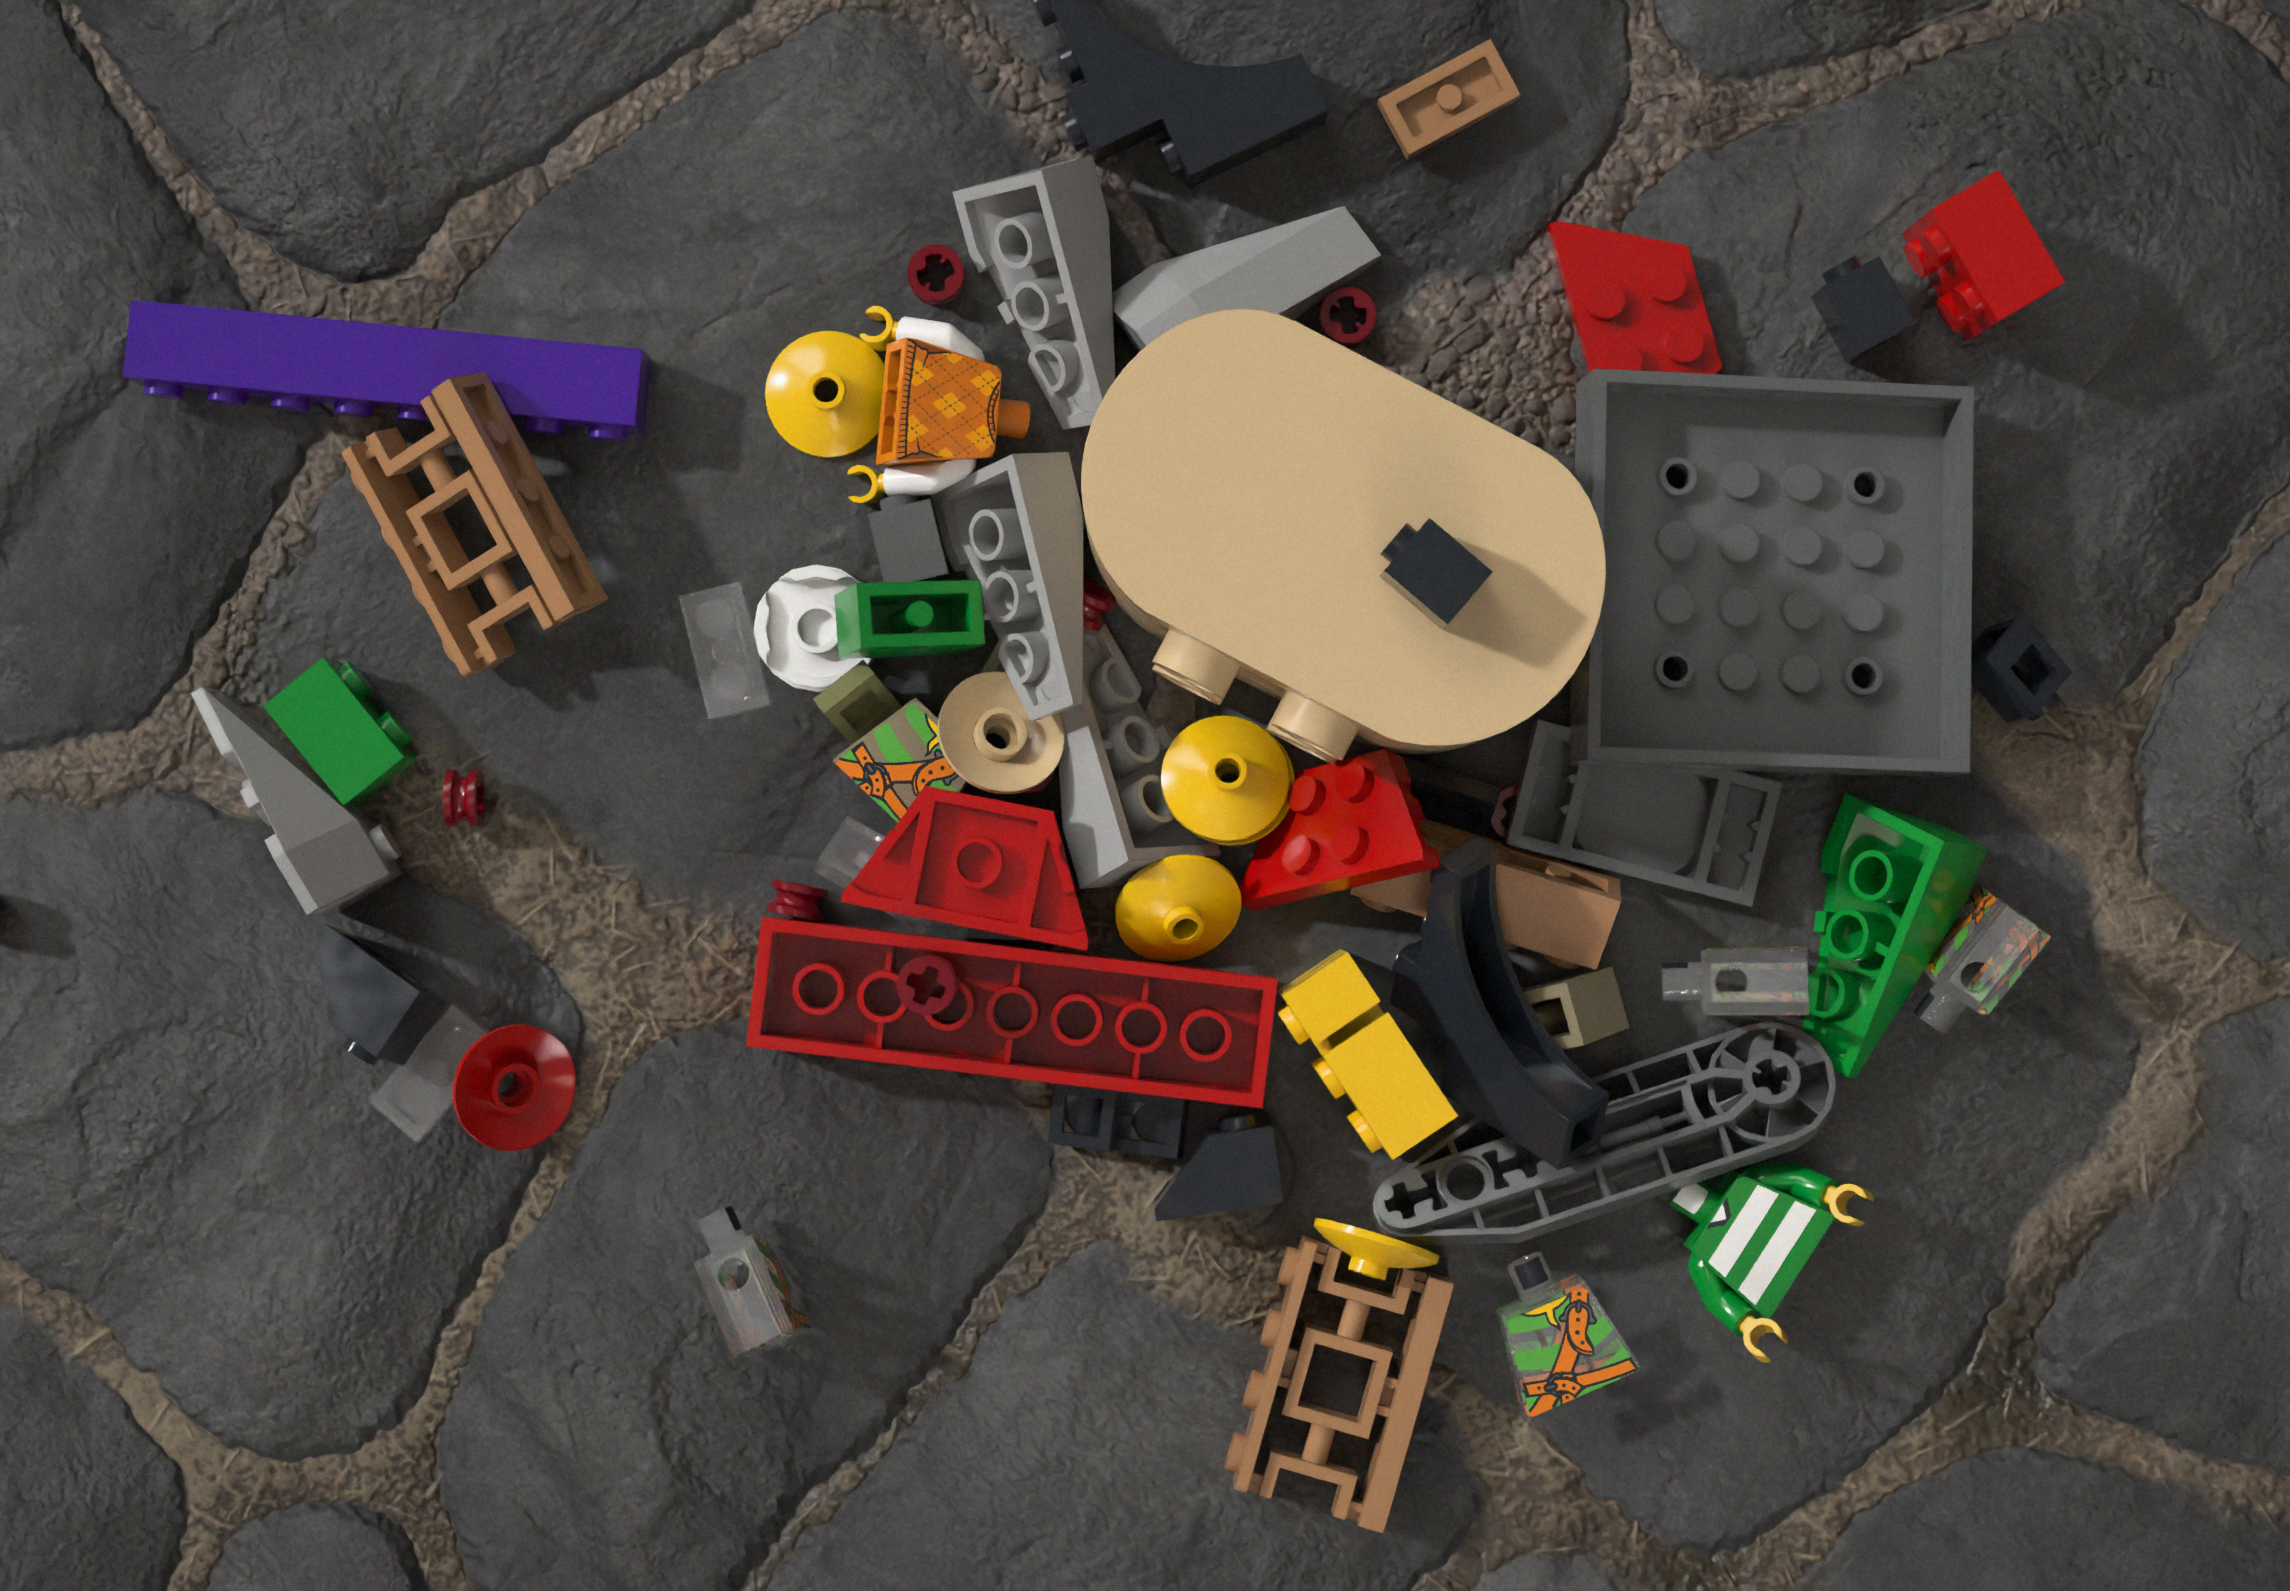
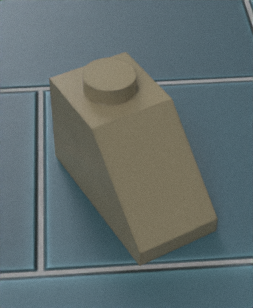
(1579, 1007)

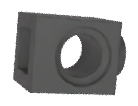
(908, 540)

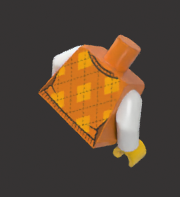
(935, 408)

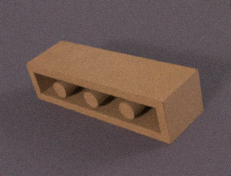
(1539, 899)

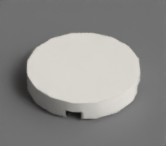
(799, 629)

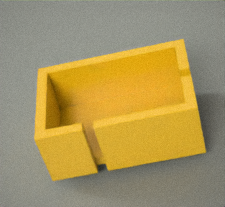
(1364, 1056)

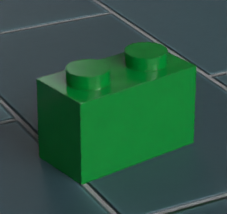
(909, 619)
(342, 730)

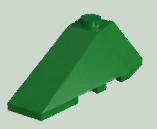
(1885, 912)

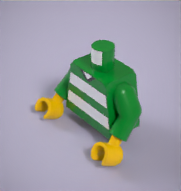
(1756, 1238)

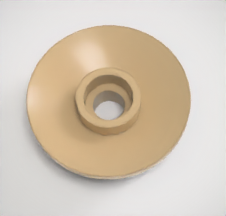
(991, 705)

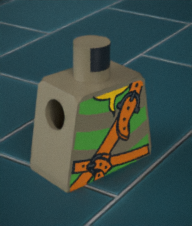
(900, 760)

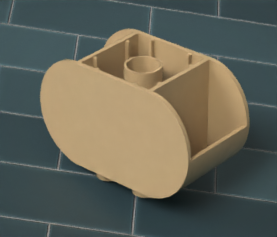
(1245, 521)

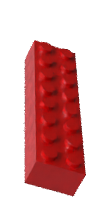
(1015, 1012)

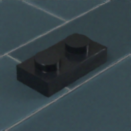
(1452, 797)

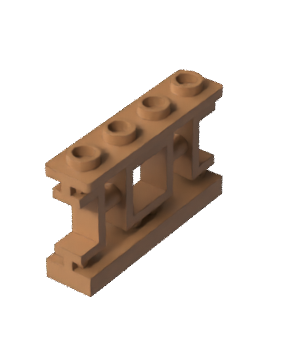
(510, 500)
(1388, 1395)

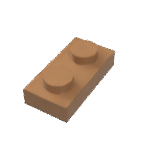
(1448, 99)

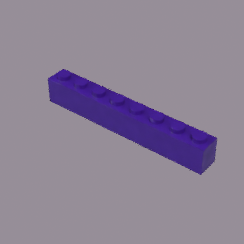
(381, 367)

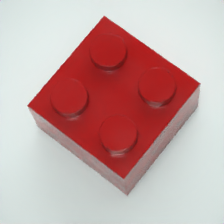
(1981, 257)

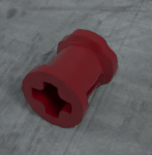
(909, 992)

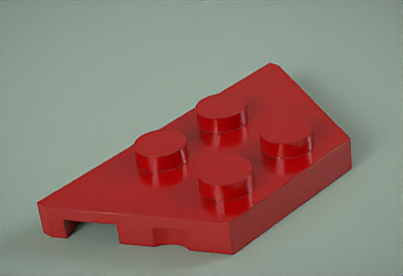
(1633, 301)
(1341, 832)
(975, 868)

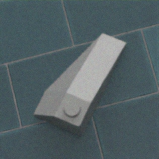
(1051, 261)
(1269, 271)
(1023, 539)
(1113, 776)
(321, 847)

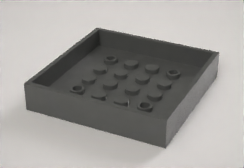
(1777, 574)

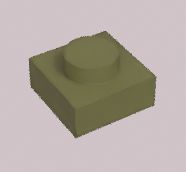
(857, 702)

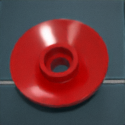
(535, 1102)

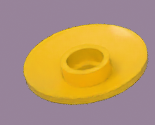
(833, 426)
(1219, 808)
(1175, 890)
(1372, 1252)

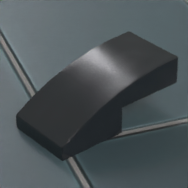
(1118, 1121)

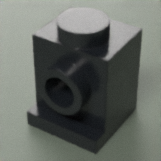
(2017, 670)

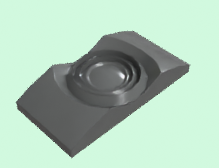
(1650, 824)

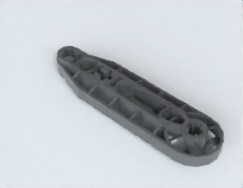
(1733, 1099)

